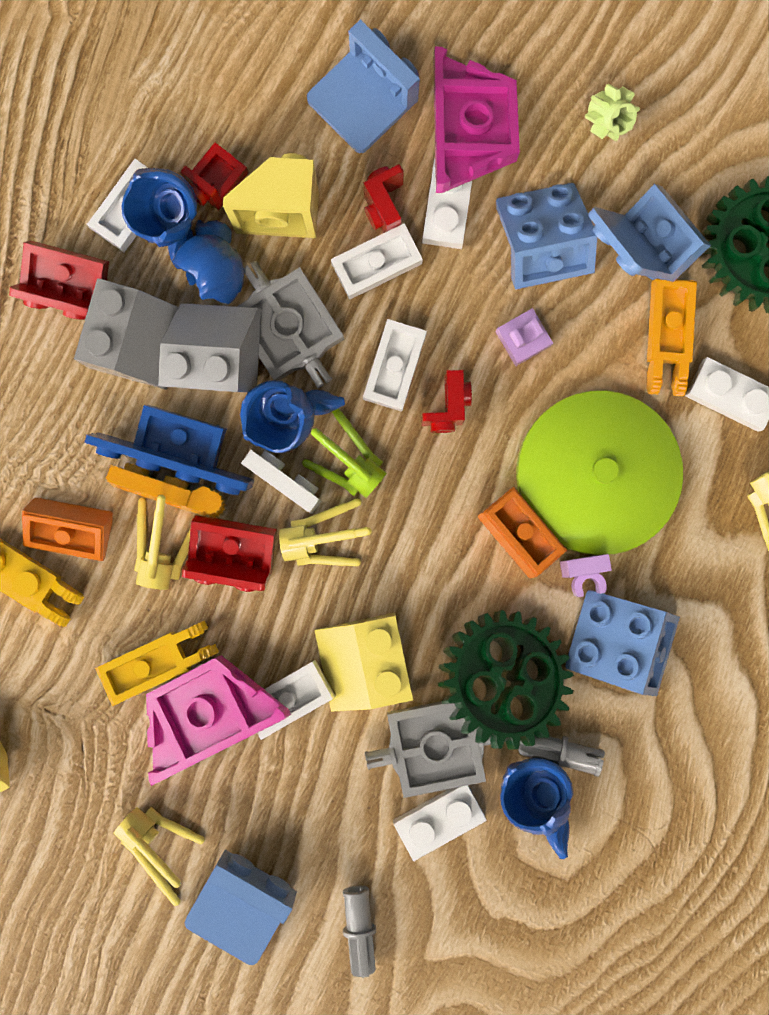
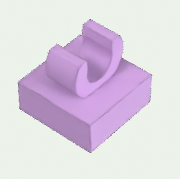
(524, 337)
(585, 569)

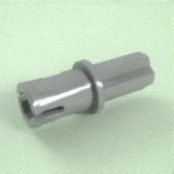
(566, 754)
(359, 931)

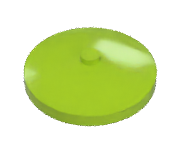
(601, 472)

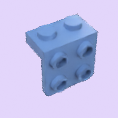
(366, 89)
(652, 237)
(240, 908)

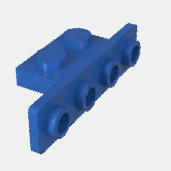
(177, 444)

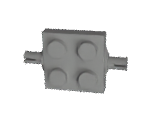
(292, 324)
(430, 750)

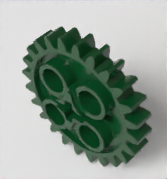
(741, 271)
(538, 697)

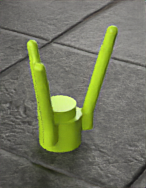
(362, 473)

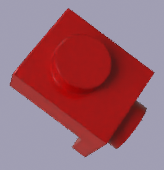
(215, 176)
(380, 208)
(457, 396)

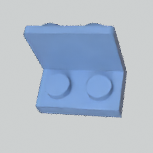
(548, 235)
(622, 643)

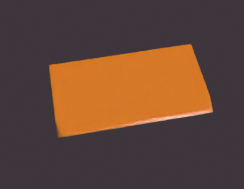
(66, 528)
(522, 533)

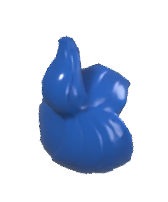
(160, 208)
(212, 262)
(282, 415)
(538, 800)

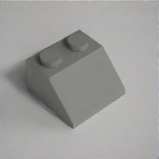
(124, 332)
(211, 348)

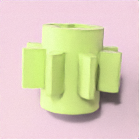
(612, 112)

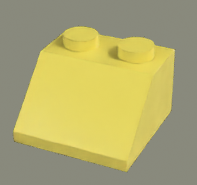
(276, 199)
(364, 663)

